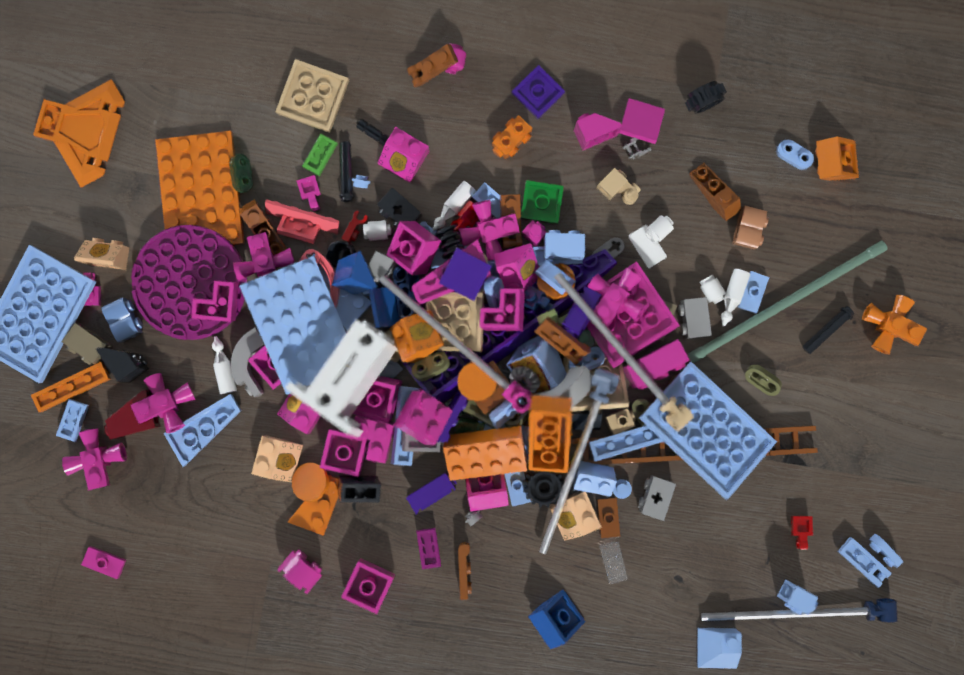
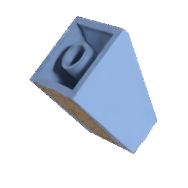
(541, 359)

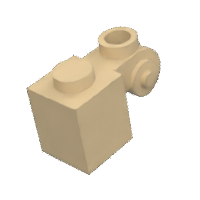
(616, 183)

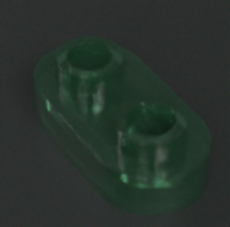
(241, 172)

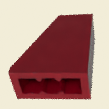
(124, 420)

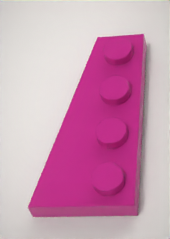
(429, 287)

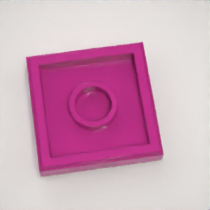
(642, 121)

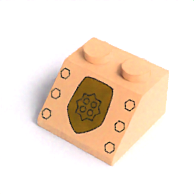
(103, 254)
(277, 459)
(577, 516)

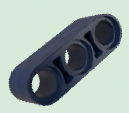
(404, 281)

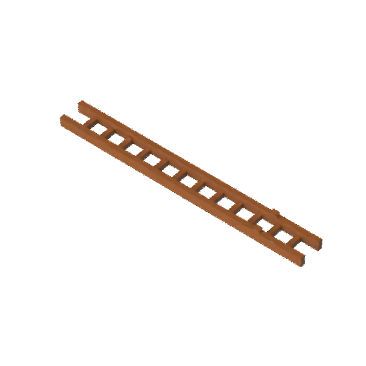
(777, 451)

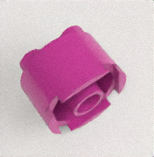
(300, 571)

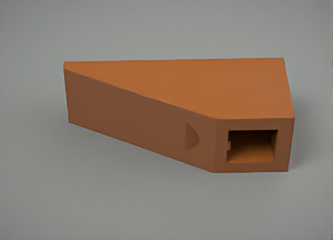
(717, 193)
(259, 223)

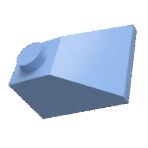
(718, 647)

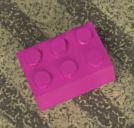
(658, 363)

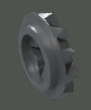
(531, 379)

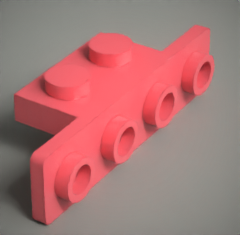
(300, 223)

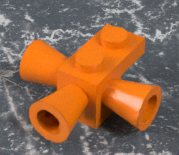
(894, 324)

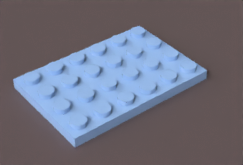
(39, 312)
(295, 320)
(720, 439)

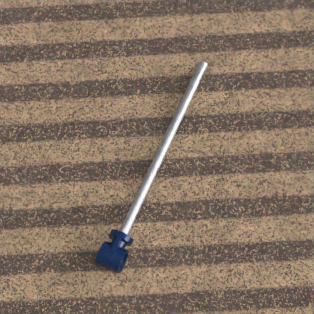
(884, 610)

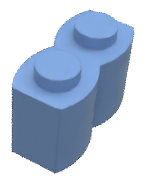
(122, 319)

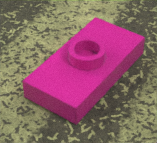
(103, 562)

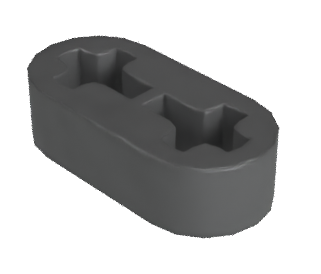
(608, 245)

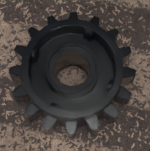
(705, 97)
(539, 496)

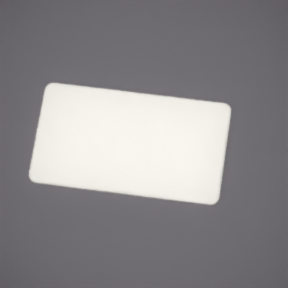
(649, 251)

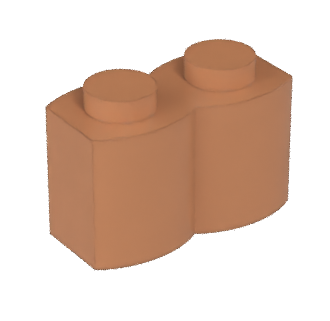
(750, 227)

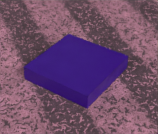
(538, 92)
(465, 274)

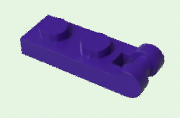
(457, 404)

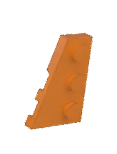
(317, 514)

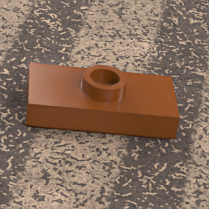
(608, 517)

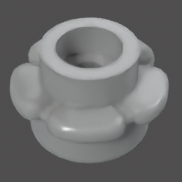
(473, 517)

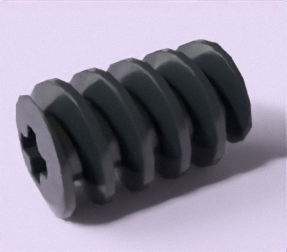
(449, 241)

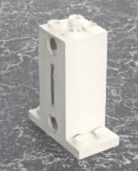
(347, 376)

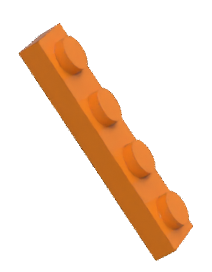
(70, 387)

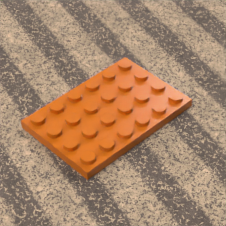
(199, 183)

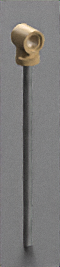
(678, 415)

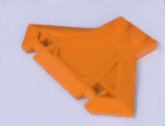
(83, 129)

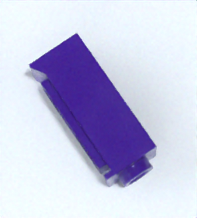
(576, 319)
(431, 492)

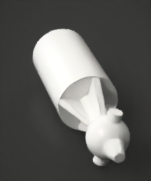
(454, 204)
(734, 293)
(222, 369)

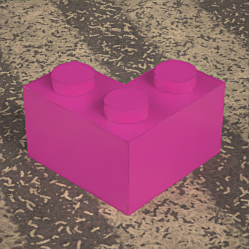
(221, 307)
(509, 315)
(380, 437)

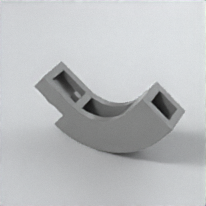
(241, 367)
(574, 386)

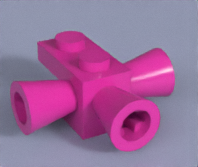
(489, 229)
(262, 258)
(617, 297)
(162, 403)
(94, 459)

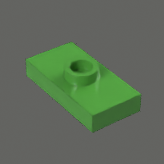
(320, 154)

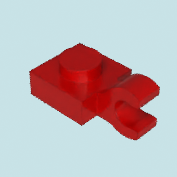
(467, 217)
(351, 232)
(802, 527)

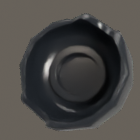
(339, 250)

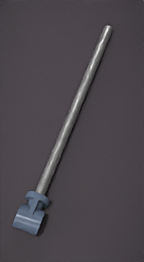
(605, 383)

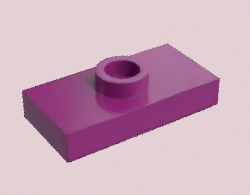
(428, 548)

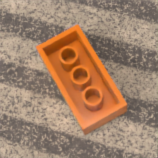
(549, 433)
(485, 453)

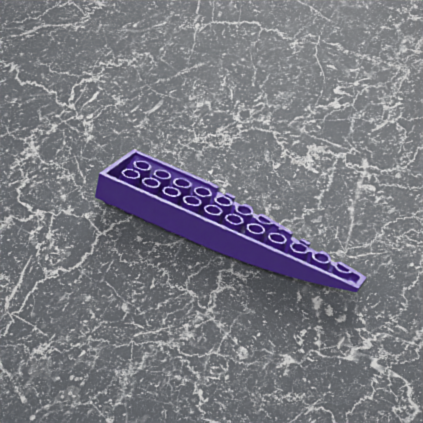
(501, 343)

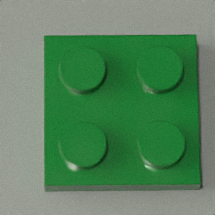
(542, 202)

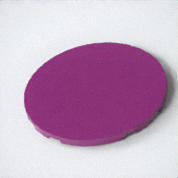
(175, 270)

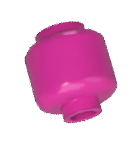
(461, 56)

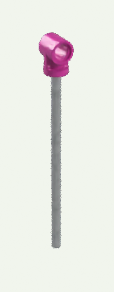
(512, 390)

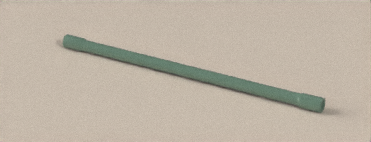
(869, 253)

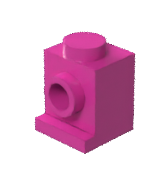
(534, 232)

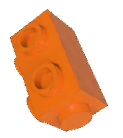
(506, 143)

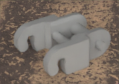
(639, 152)

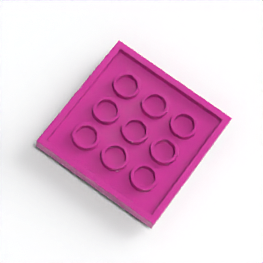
(638, 335)

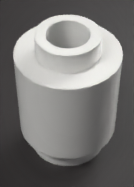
(659, 229)
(377, 230)
(712, 289)

